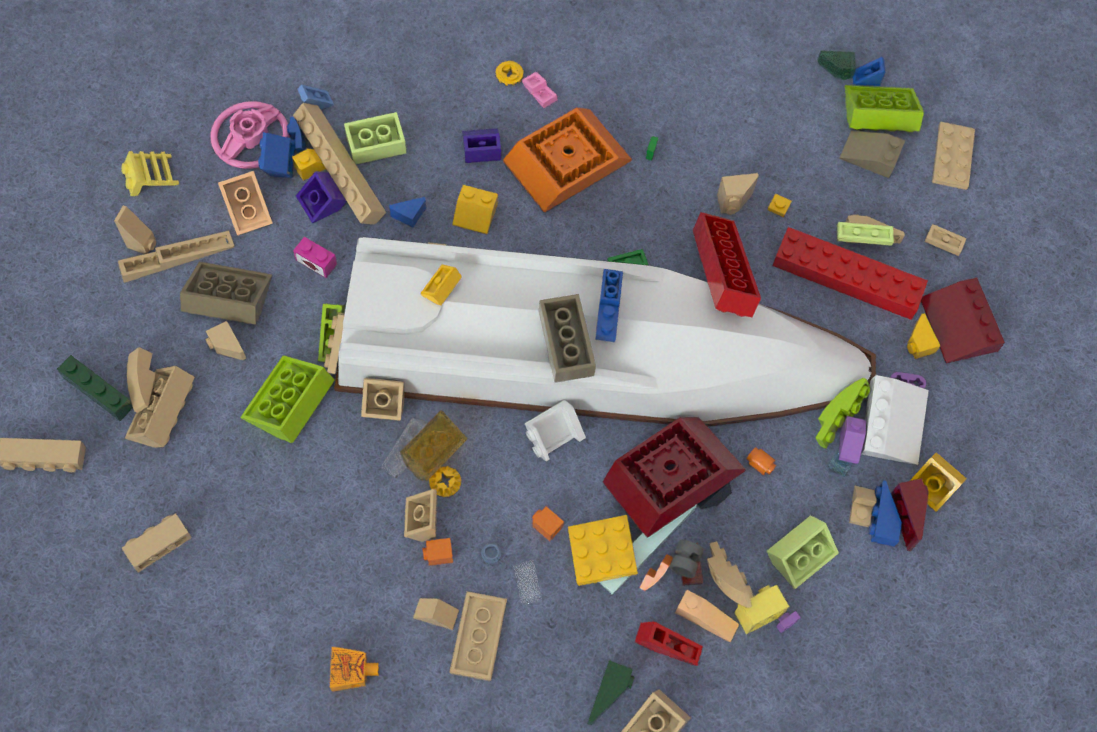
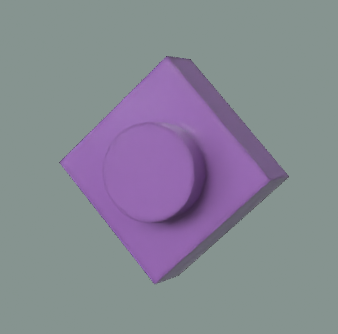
(787, 621)

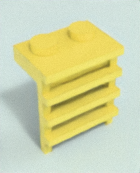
(138, 175)

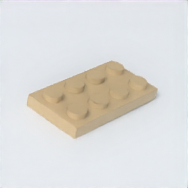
(953, 155)

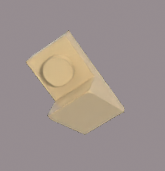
(862, 506)

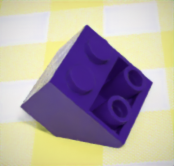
(481, 145)

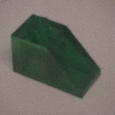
(838, 63)

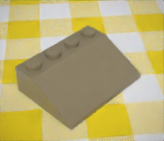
(225, 293)

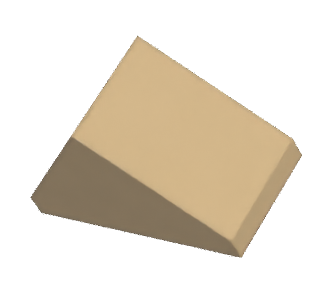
(436, 612)

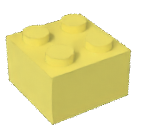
(765, 608)

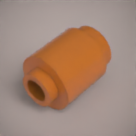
(761, 461)

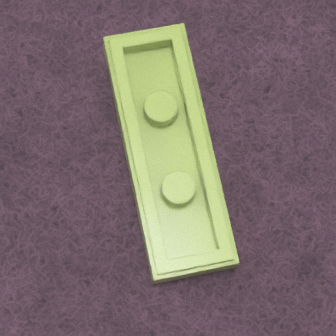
(865, 233)

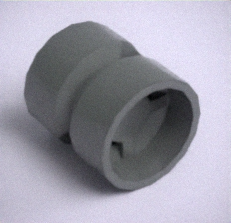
(685, 561)

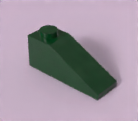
(612, 687)

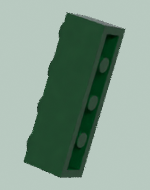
(95, 388)

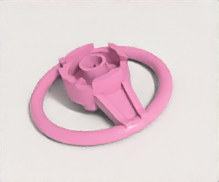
(246, 130)

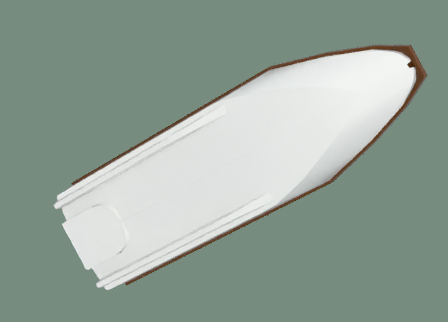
(668, 355)

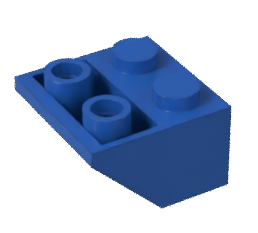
(276, 155)

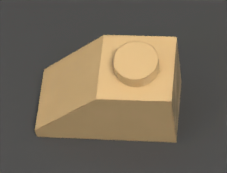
(224, 341)

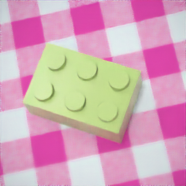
(375, 138)

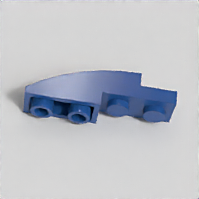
(609, 305)

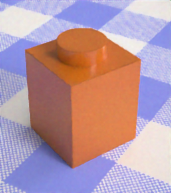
(547, 523)
(438, 552)

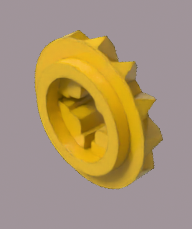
(504, 67)
(454, 482)

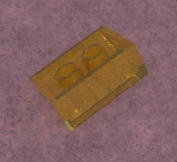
(432, 446)

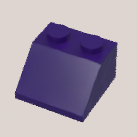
(320, 196)

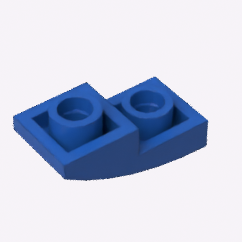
(295, 132)

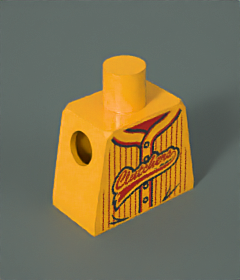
(350, 669)

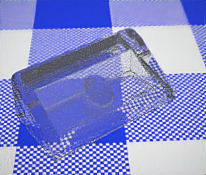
(527, 583)

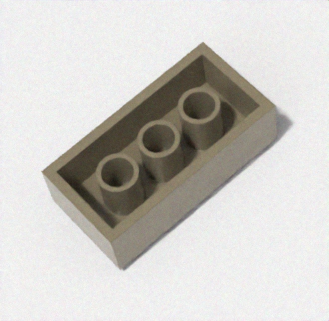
(566, 338)

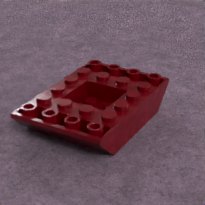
(660, 495)

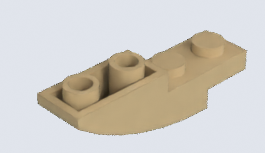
(729, 577)

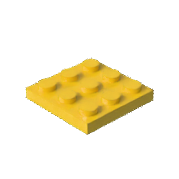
(602, 550)

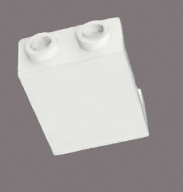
(554, 429)

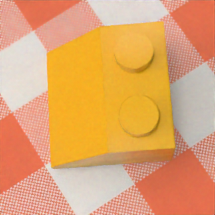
(475, 209)
(940, 480)

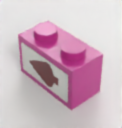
(315, 257)

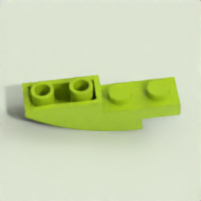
(844, 404)

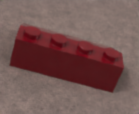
(962, 321)

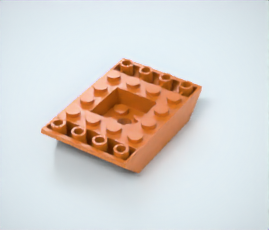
(556, 176)

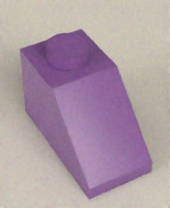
(852, 439)

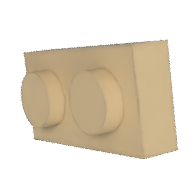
(945, 240)

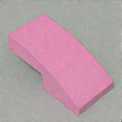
(538, 88)

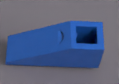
(886, 522)

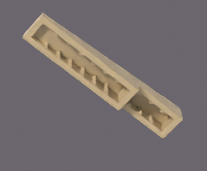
(173, 255)

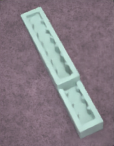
(645, 547)

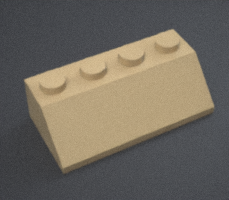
(167, 399)

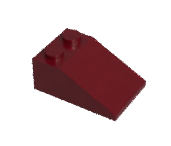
(911, 504)

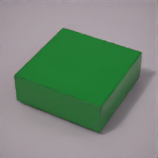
(651, 148)

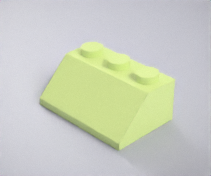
(803, 551)

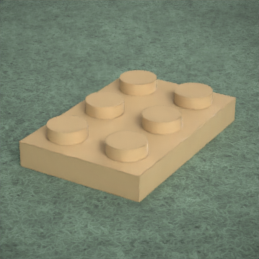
(334, 343)

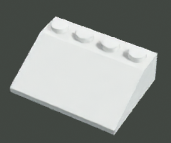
(894, 420)

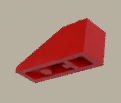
(667, 642)

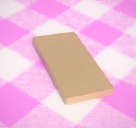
(478, 636)

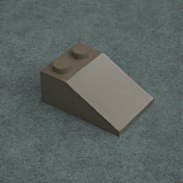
(873, 151)

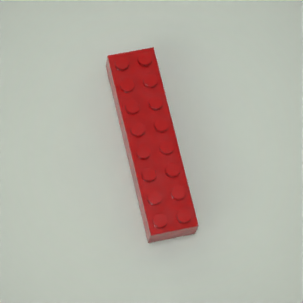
(726, 265)
(850, 273)

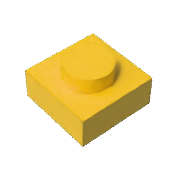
(779, 205)

